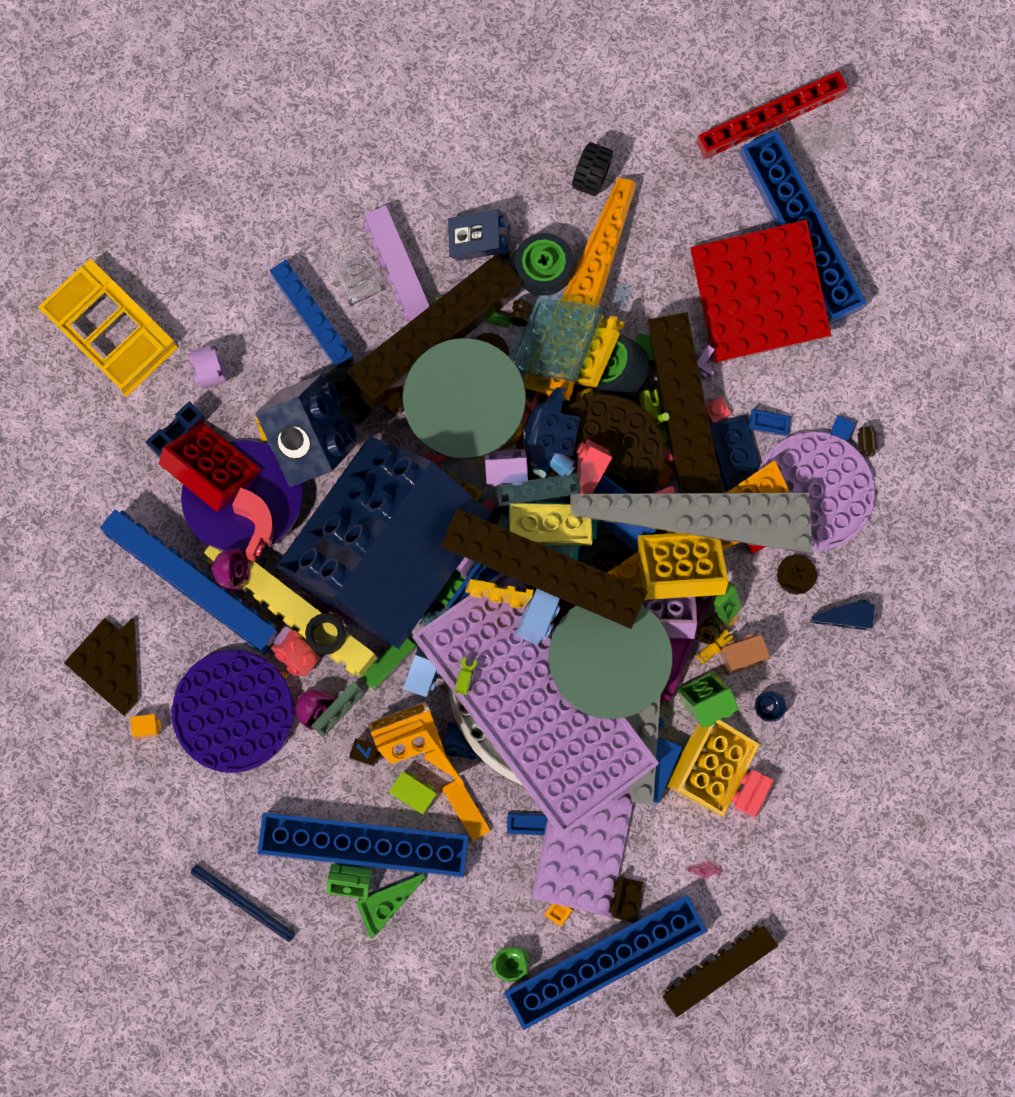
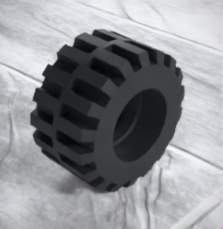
(592, 169)

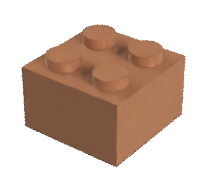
(744, 654)

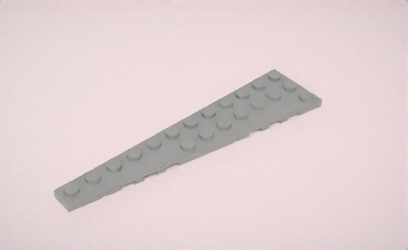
(748, 518)

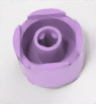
(208, 366)

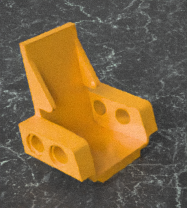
(403, 729)

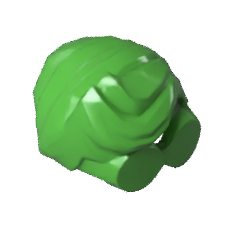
(510, 963)

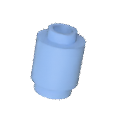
(562, 464)

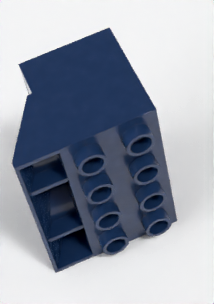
(378, 540)

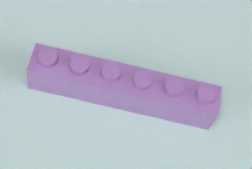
(397, 263)

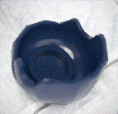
(766, 699)

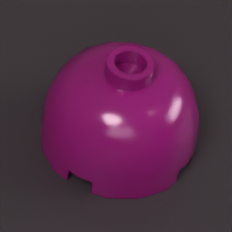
(231, 569)
(312, 705)

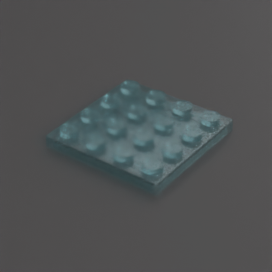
(557, 339)

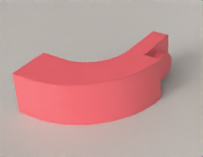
(255, 509)

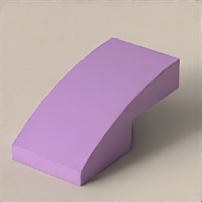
(465, 567)

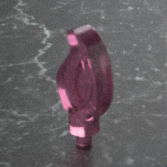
(705, 870)

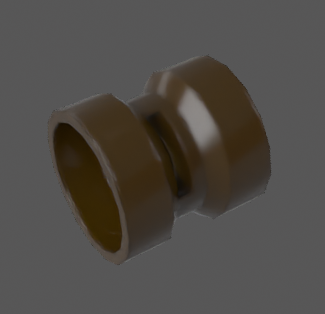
(520, 313)
(710, 630)

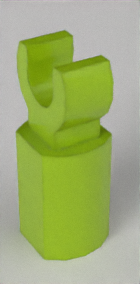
(464, 677)

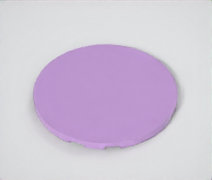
(836, 481)

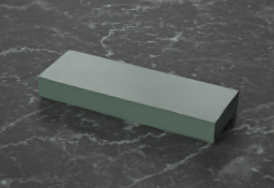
(338, 709)

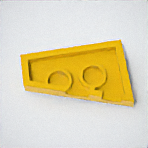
(498, 595)

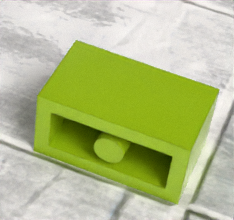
(413, 792)

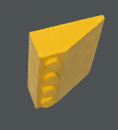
(681, 566)
(712, 765)

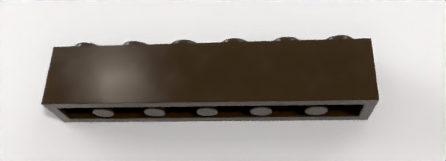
(719, 971)

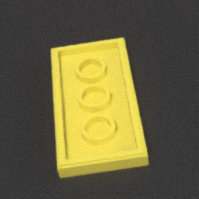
(549, 524)

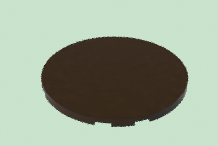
(627, 434)

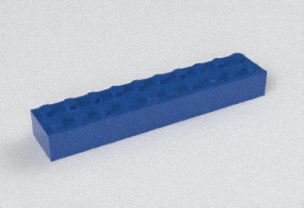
(790, 203)
(187, 580)
(363, 845)
(605, 962)

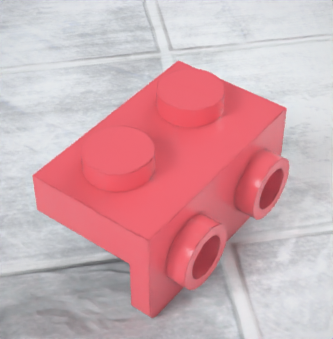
(296, 654)

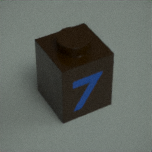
(364, 753)

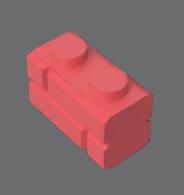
(752, 793)

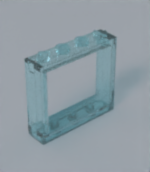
(536, 490)

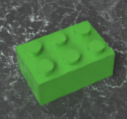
(708, 699)

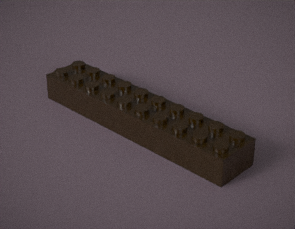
(446, 319)
(685, 403)
(543, 568)

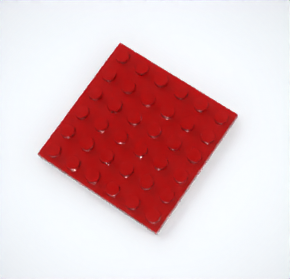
(760, 291)

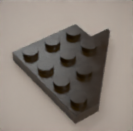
(109, 664)

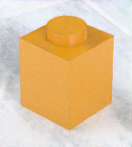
(145, 726)

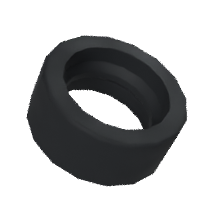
(316, 621)

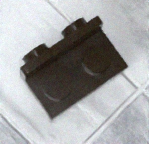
(626, 899)

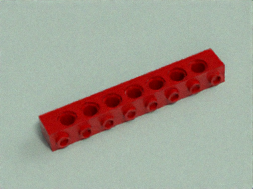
(771, 115)

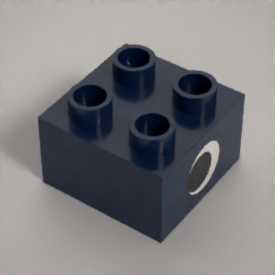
(306, 429)

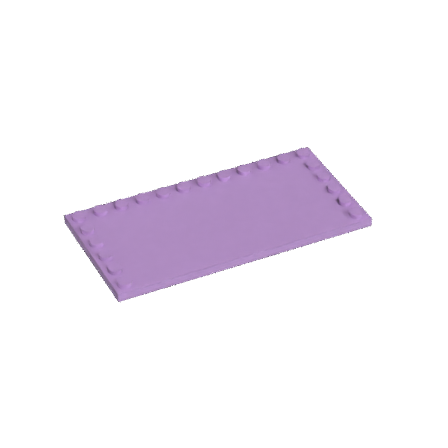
(556, 752)

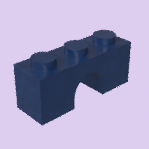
(184, 421)

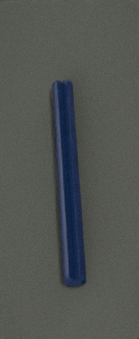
(243, 903)

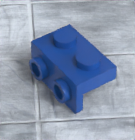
(456, 744)

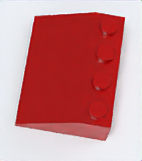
(208, 466)

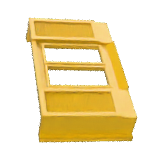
(137, 355)

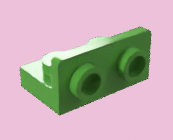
(728, 604)

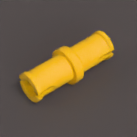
(715, 648)

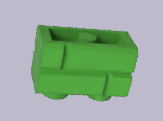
(349, 881)

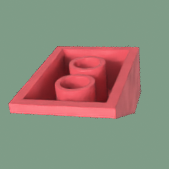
(591, 465)

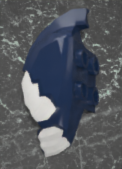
(549, 433)

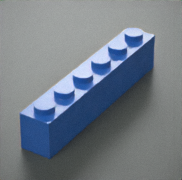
(311, 315)

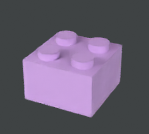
(506, 467)

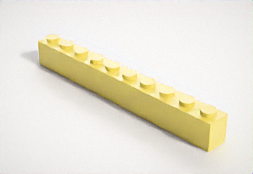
(298, 613)

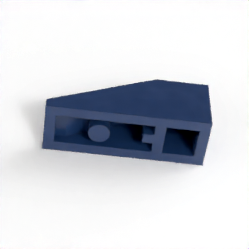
(853, 615)

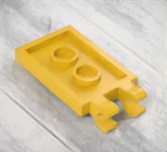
(599, 351)

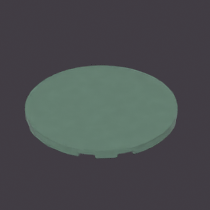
(464, 398)
(607, 666)

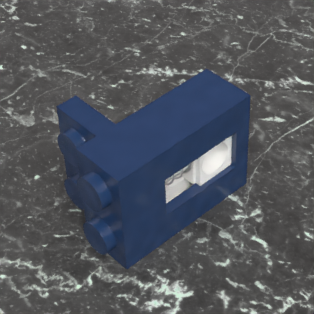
(493, 235)

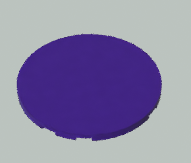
(232, 531)
(232, 711)

